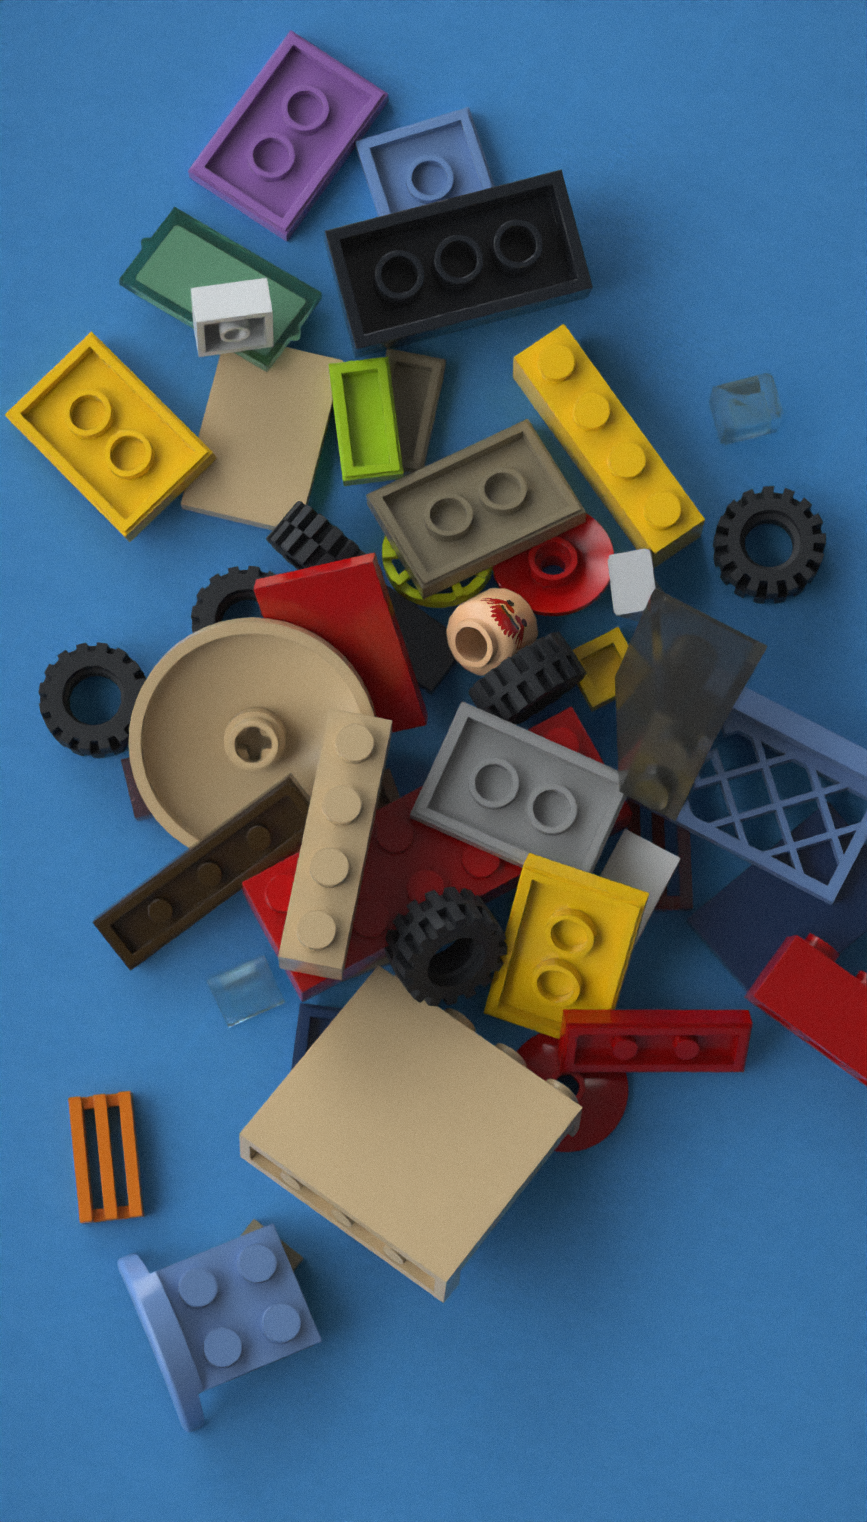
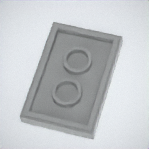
(518, 793)

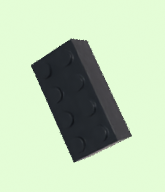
(458, 263)

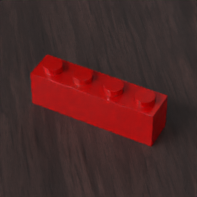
(817, 1001)

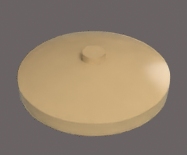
(235, 717)

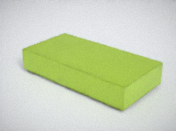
(366, 421)

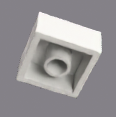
(232, 317)

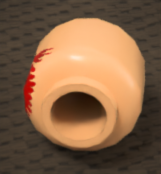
(490, 629)

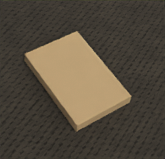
(264, 437)

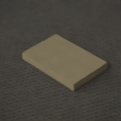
(475, 508)

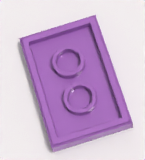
(288, 135)

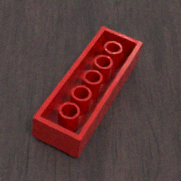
(402, 866)

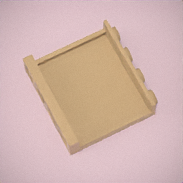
(409, 1131)

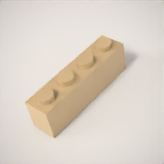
(335, 844)

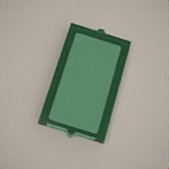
(193, 255)

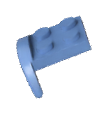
(219, 1315)

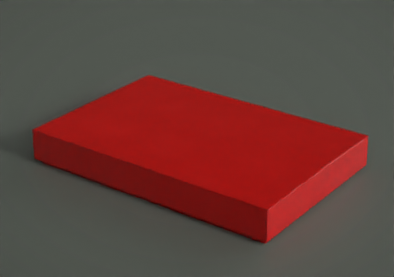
(354, 613)

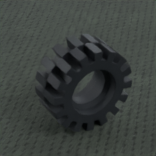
(775, 509)
(310, 539)

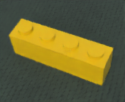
(607, 445)

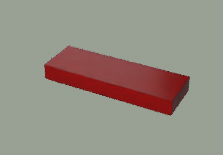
(653, 1040)

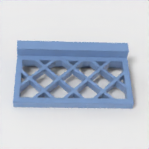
(808, 746)

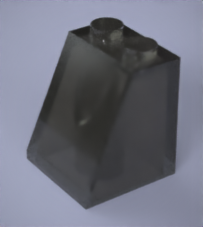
(677, 699)

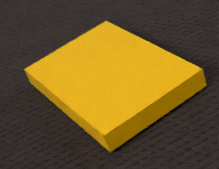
(110, 436)
(565, 945)

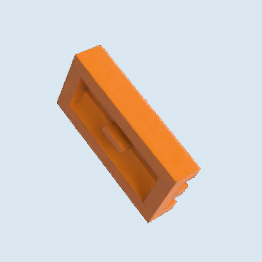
(100, 1105)

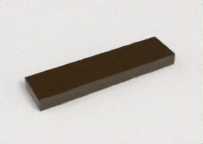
(206, 873)

